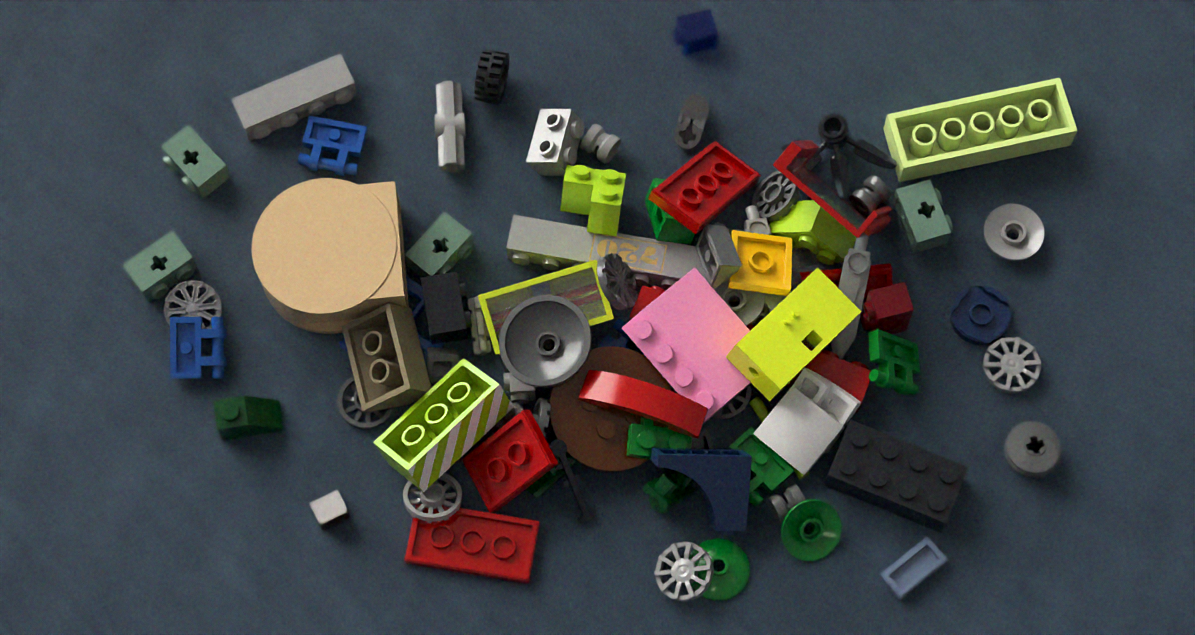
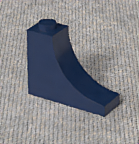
(722, 478)

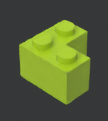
(594, 194)
(815, 230)

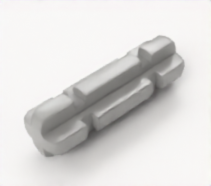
(479, 328)

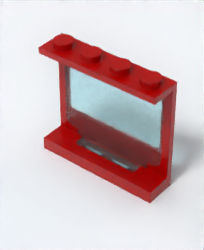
(792, 165)

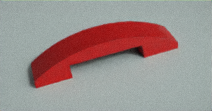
(645, 400)

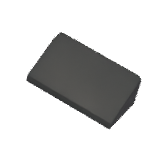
(717, 254)

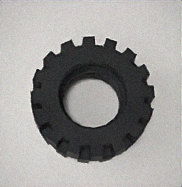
(491, 76)

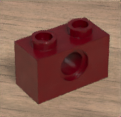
(887, 309)

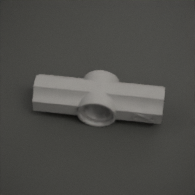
(450, 126)

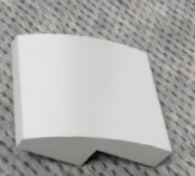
(828, 396)
(798, 430)

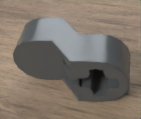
(689, 135)

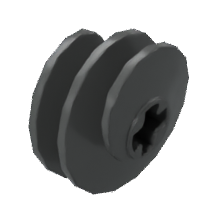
(1040, 438)

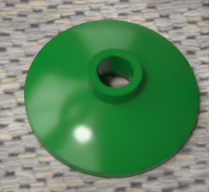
(822, 535)
(735, 575)

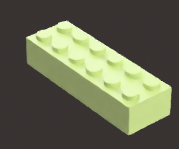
(980, 129)

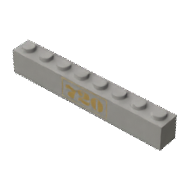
(567, 245)

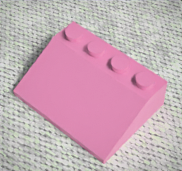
(688, 340)

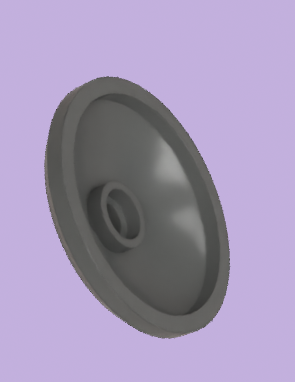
(532, 327)

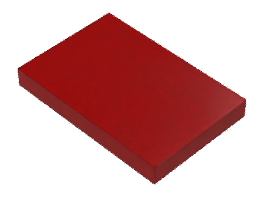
(510, 461)

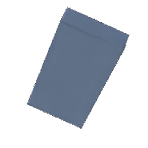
(913, 568)

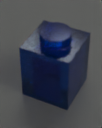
(695, 32)

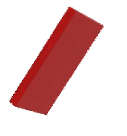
(704, 187)
(475, 544)

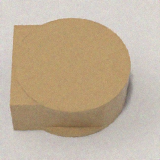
(331, 252)

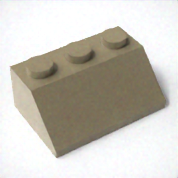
(386, 358)

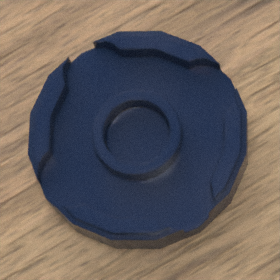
(980, 315)

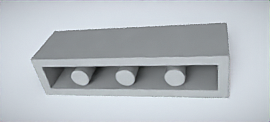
(295, 97)

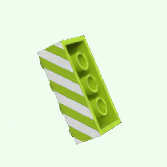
(443, 424)

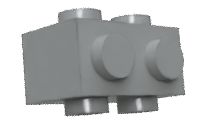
(555, 141)

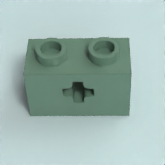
(188, 148)
(919, 230)
(442, 235)
(165, 253)

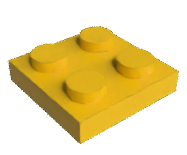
(764, 262)

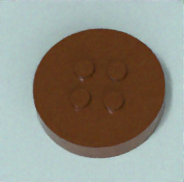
(597, 434)

